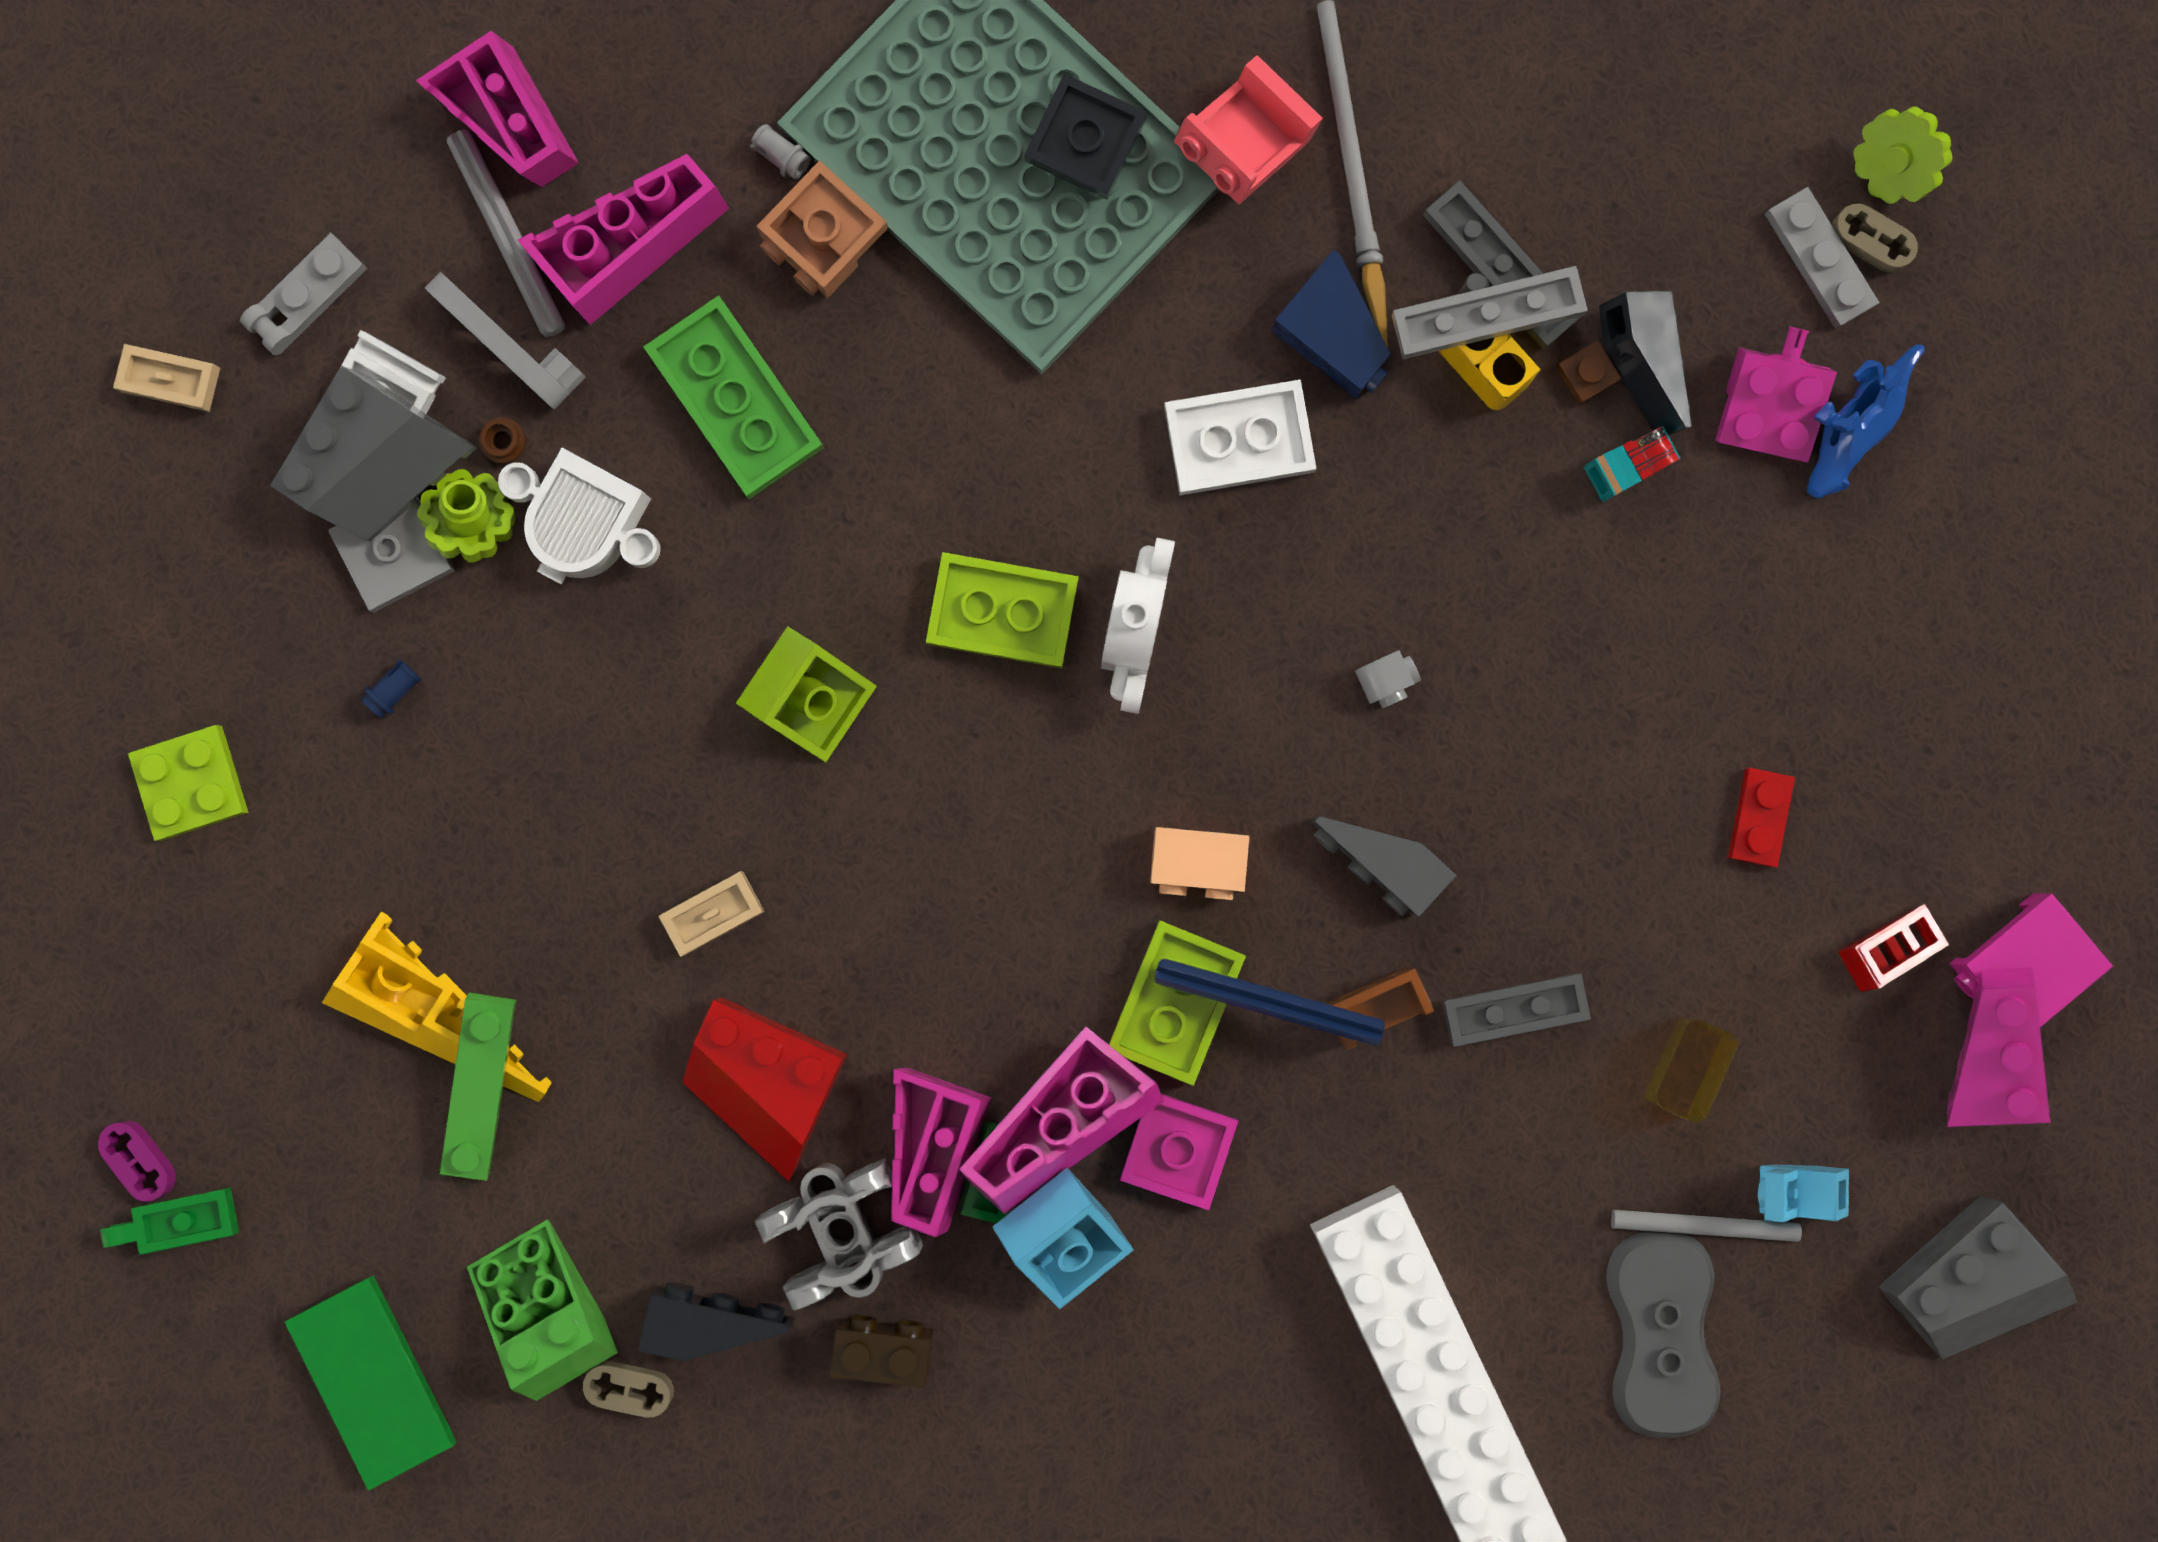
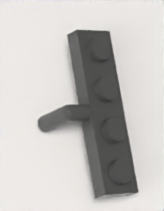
(1486, 250)

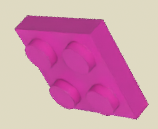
(1180, 1151)

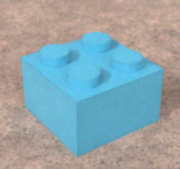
(1062, 1238)

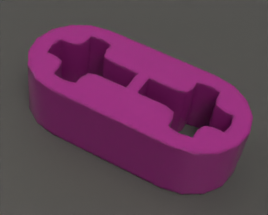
(128, 1168)

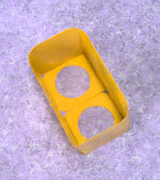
(1464, 361)

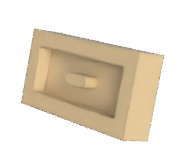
(166, 377)
(711, 913)

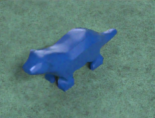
(1861, 421)

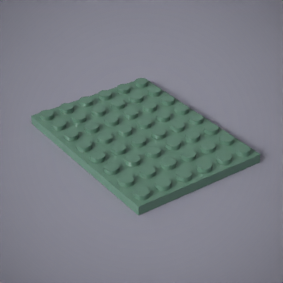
(934, 137)

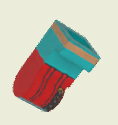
(1631, 463)

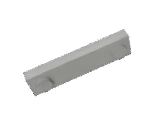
(1489, 312)

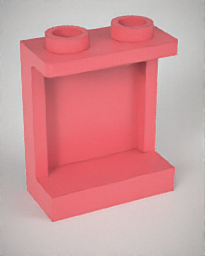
(1248, 131)

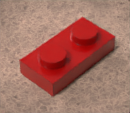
(1761, 817)

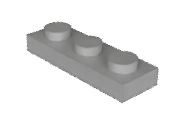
(1821, 258)

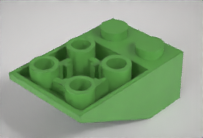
(540, 1313)

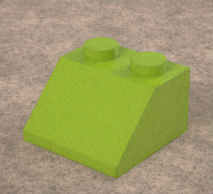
(806, 694)

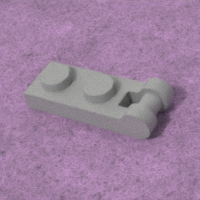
(304, 294)

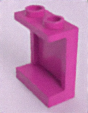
(2047, 942)

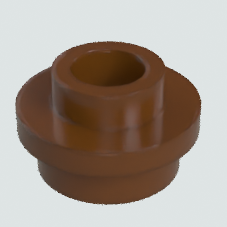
(492, 431)

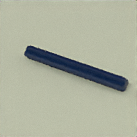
(1270, 1002)

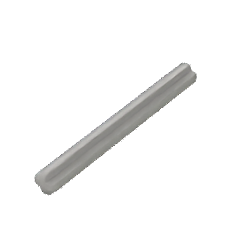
(505, 233)

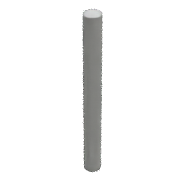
(1706, 1225)

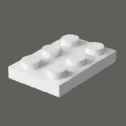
(1240, 437)

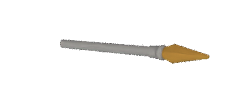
(1366, 239)

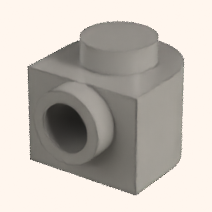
(1388, 678)

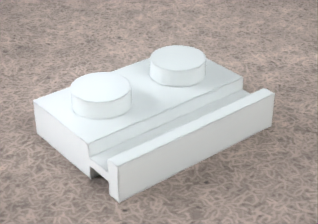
(394, 370)

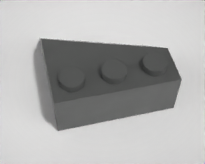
(366, 456)
(1977, 1280)

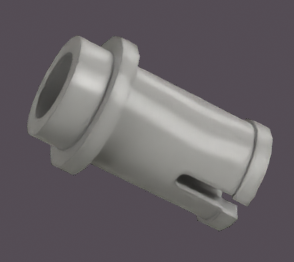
(782, 153)

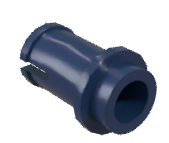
(390, 689)

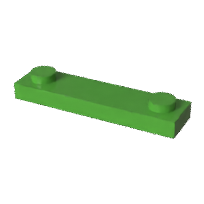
(477, 1086)

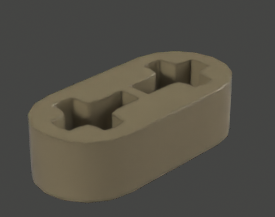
(1880, 229)
(626, 1400)

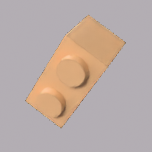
(1199, 861)

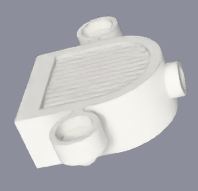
(580, 517)
(1135, 623)

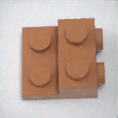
(820, 230)

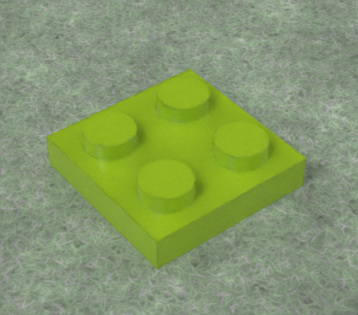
(188, 783)

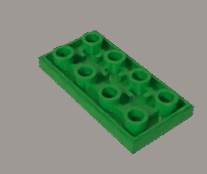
(370, 1382)

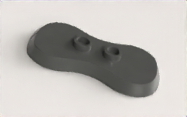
(1664, 1371)

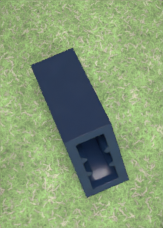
(1335, 329)

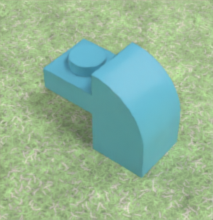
(1803, 1192)

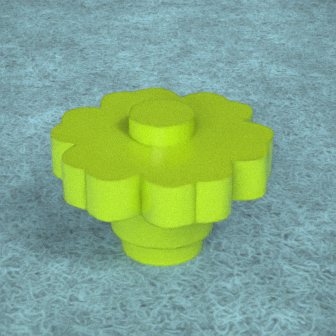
(1902, 155)
(466, 516)

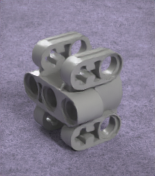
(820, 1210)

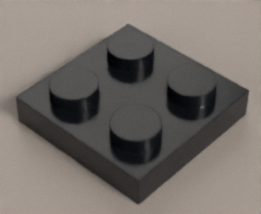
(1085, 136)

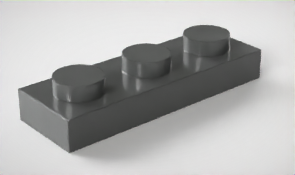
(1516, 1009)

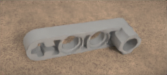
(550, 379)

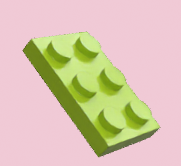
(1002, 610)
(1169, 1026)

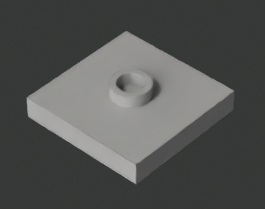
(393, 562)

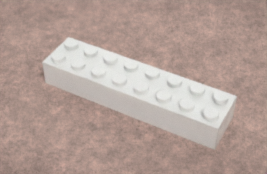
(1434, 1373)

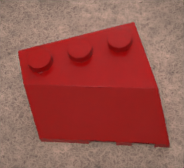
(762, 1080)

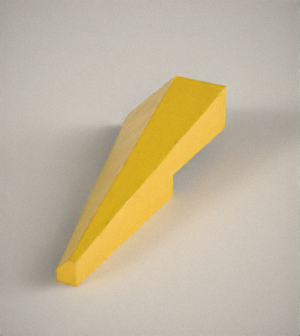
(400, 996)

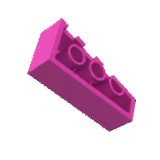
(625, 236)
(1060, 1121)

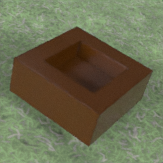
(1588, 372)

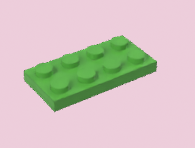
(733, 397)

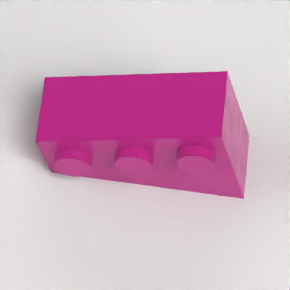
(500, 103)
(2002, 1055)
(933, 1139)

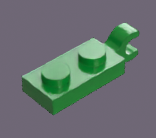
(176, 1222)

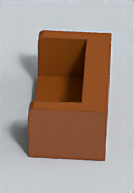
(1389, 999)

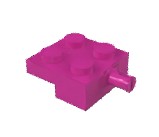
(1775, 400)

